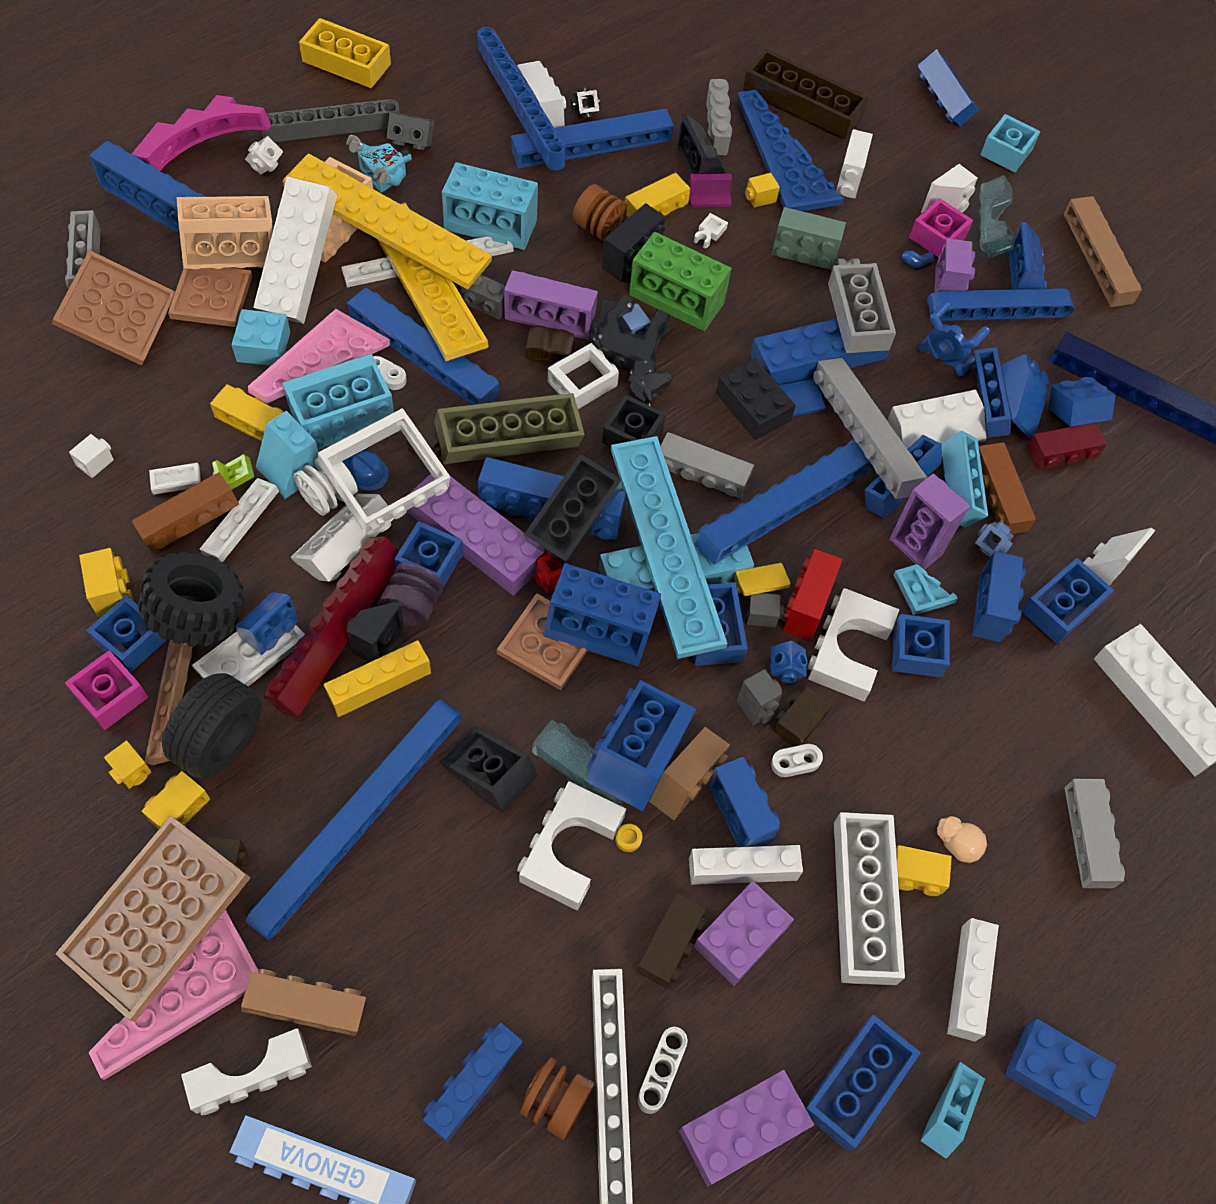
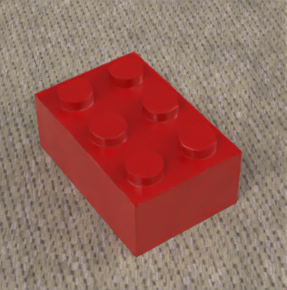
(811, 594)

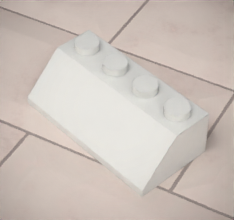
(940, 418)
(339, 540)

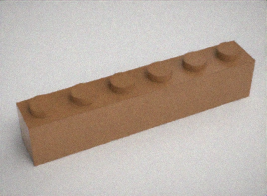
(1102, 251)

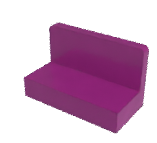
(710, 190)

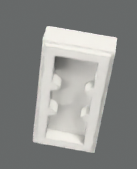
(174, 478)

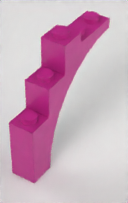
(194, 126)

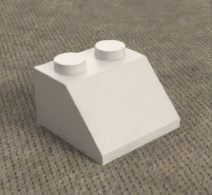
(953, 188)

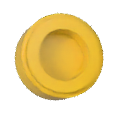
(628, 838)

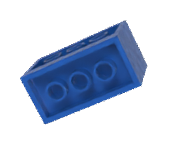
(601, 614)
(639, 744)

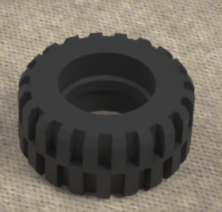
(185, 619)

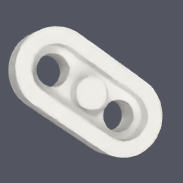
(387, 370)
(795, 760)

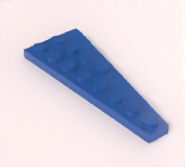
(792, 167)

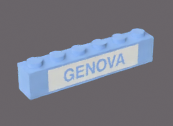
(318, 1165)

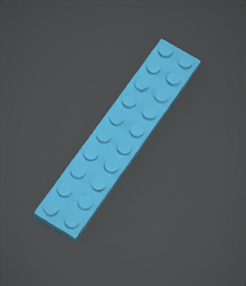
(668, 548)

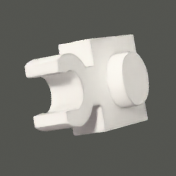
(710, 229)

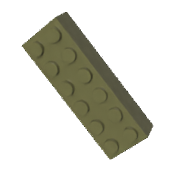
(508, 428)

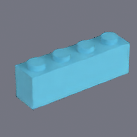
(965, 475)

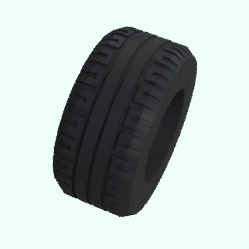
(211, 725)

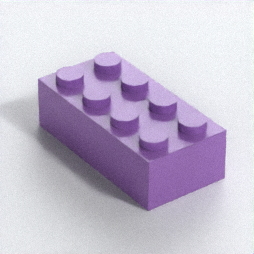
(550, 304)
(929, 521)
(745, 1128)

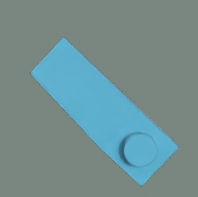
(953, 1111)

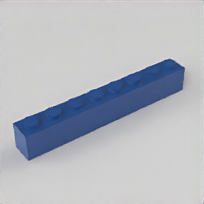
(600, 137)
(419, 347)

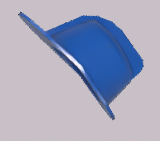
(367, 470)

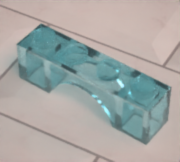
(995, 234)

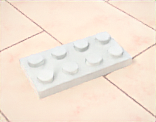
(242, 661)

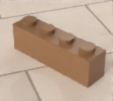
(303, 1003)

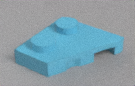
(921, 590)

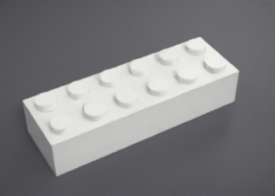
(295, 249)
(1163, 696)
(868, 899)

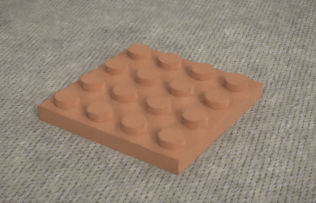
(114, 307)

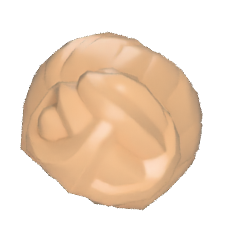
(962, 839)

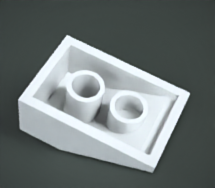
(1117, 554)

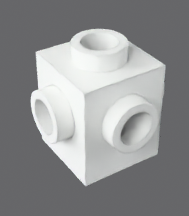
(263, 155)

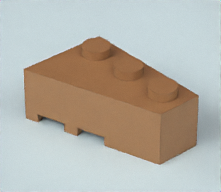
(689, 772)

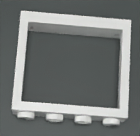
(368, 436)

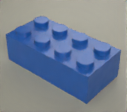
(861, 1083)

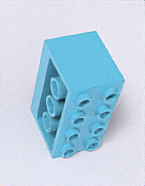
(490, 205)
(339, 400)

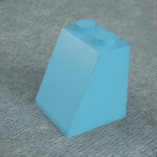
(285, 451)

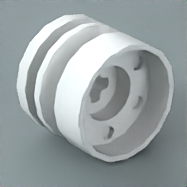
(319, 490)

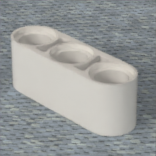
(672, 1059)

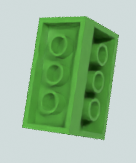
(679, 281)

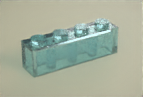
(568, 756)

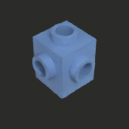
(986, 541)

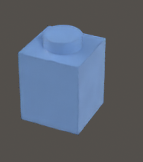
(635, 322)

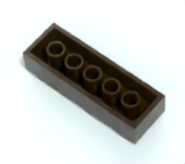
(806, 93)

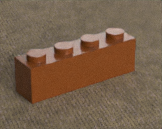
(1004, 489)
(185, 512)

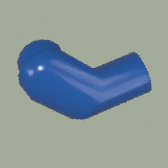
(916, 260)

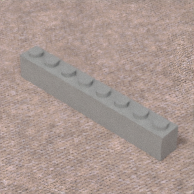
(869, 427)

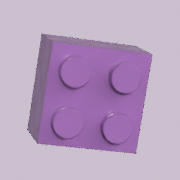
(954, 266)

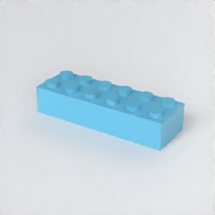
(631, 566)

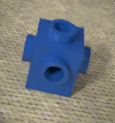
(788, 662)

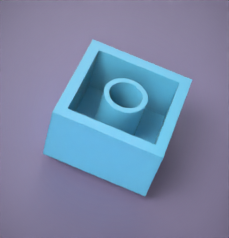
(1010, 143)
(260, 337)

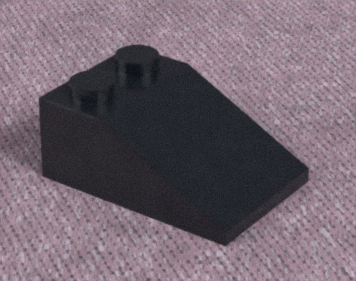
(490, 768)

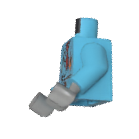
(380, 162)

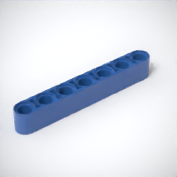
(1003, 304)

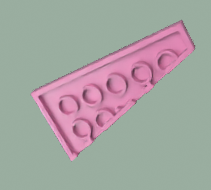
(202, 985)

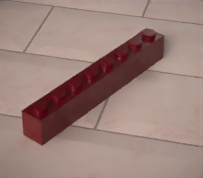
(327, 631)

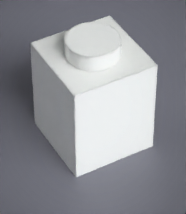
(92, 455)

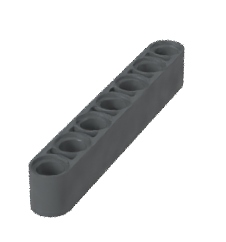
(329, 120)

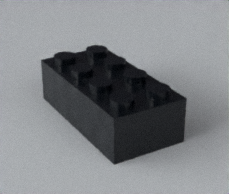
(573, 510)

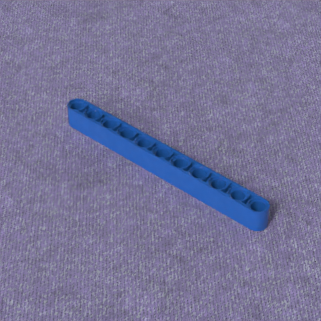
(521, 99)
(352, 820)

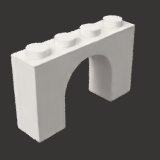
(831, 665)
(573, 808)

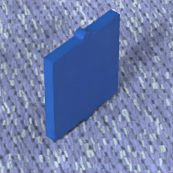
(805, 397)

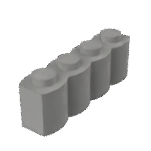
(719, 115)

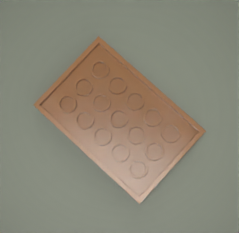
(152, 918)

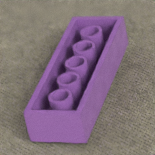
(486, 536)

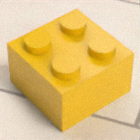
(104, 580)

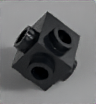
(592, 102)

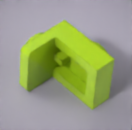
(236, 471)

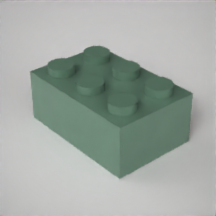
(808, 238)

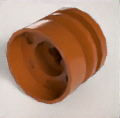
(599, 212)
(556, 1098)

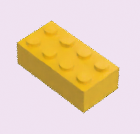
(345, 53)

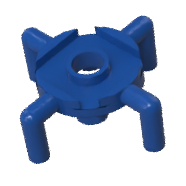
(958, 346)

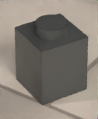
(764, 610)

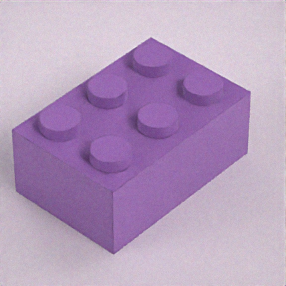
(743, 933)

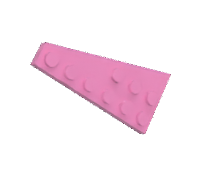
(328, 344)

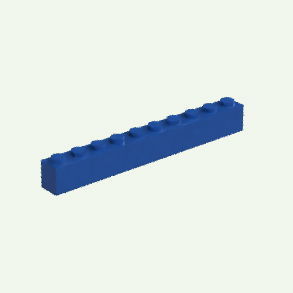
(782, 502)

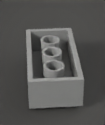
(861, 308)

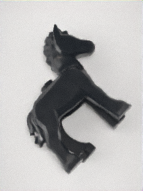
(630, 349)

